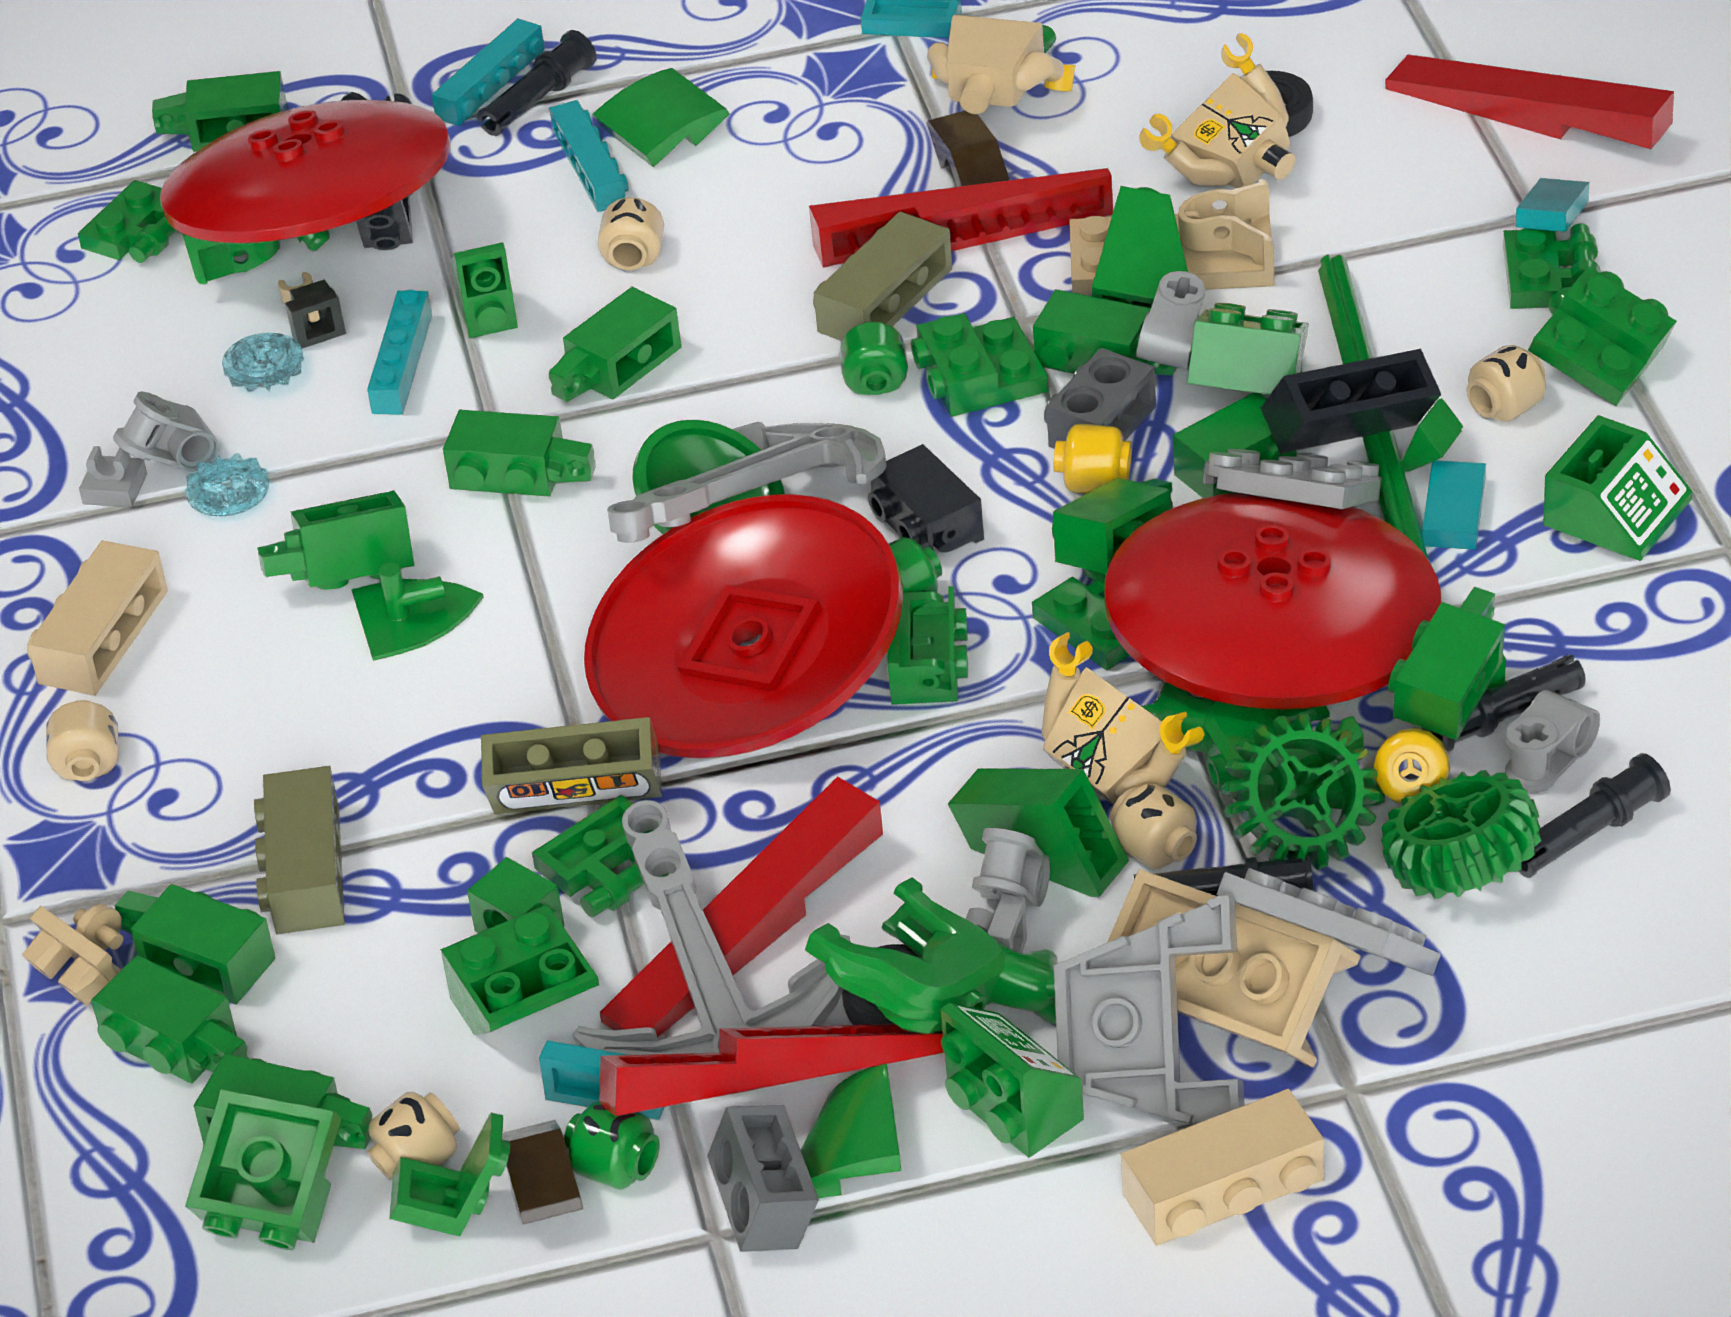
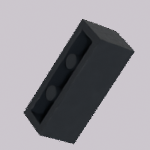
(1350, 400)

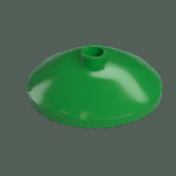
(689, 449)

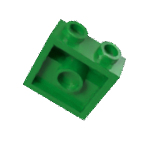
(1603, 335)
(977, 364)
(264, 1169)

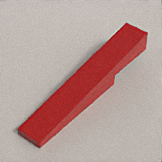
(1538, 100)
(970, 212)
(758, 902)
(753, 1061)

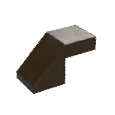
(968, 148)
(541, 1173)

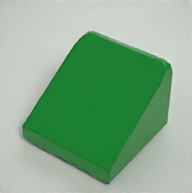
(1432, 437)

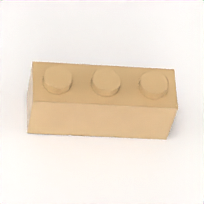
(97, 617)
(1222, 1167)

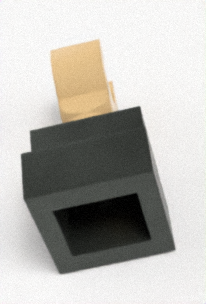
(312, 311)

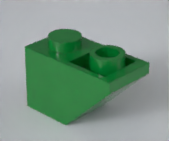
(484, 290)

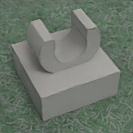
(112, 479)
(1007, 924)

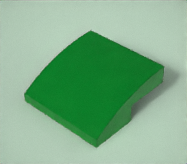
(659, 114)

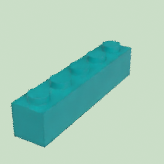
(488, 71)
(588, 154)
(399, 352)

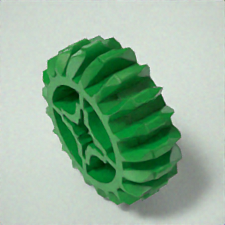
(1285, 771)
(1461, 834)

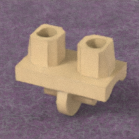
(87, 945)

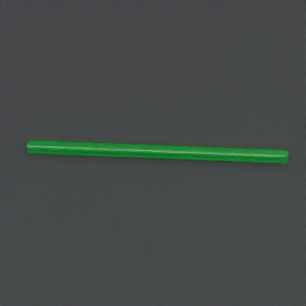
(1381, 447)

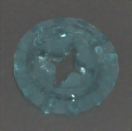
(276, 352)
(212, 498)

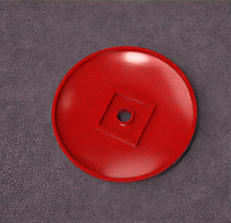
(305, 171)
(768, 566)
(1269, 600)

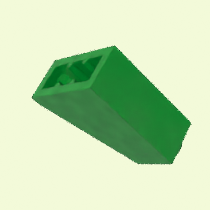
(1138, 248)
(1053, 809)

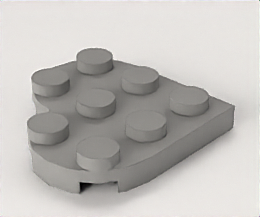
(1295, 478)

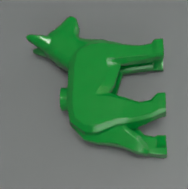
(1229, 724)
(955, 966)

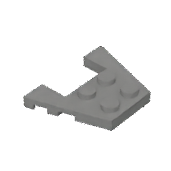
(1123, 1018)

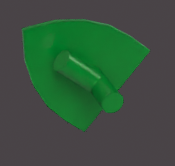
(410, 612)

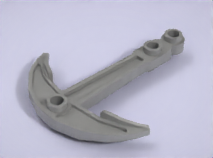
(784, 452)
(700, 958)

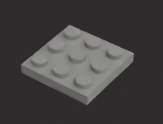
(1331, 918)

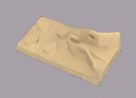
(1219, 245)
(1261, 990)

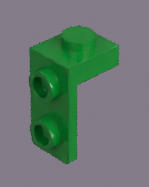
(446, 1197)

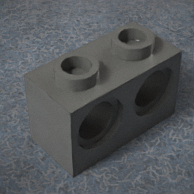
(1104, 393)
(762, 1178)

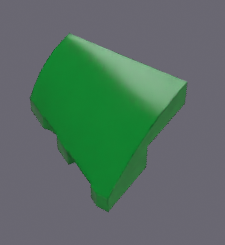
(853, 1132)

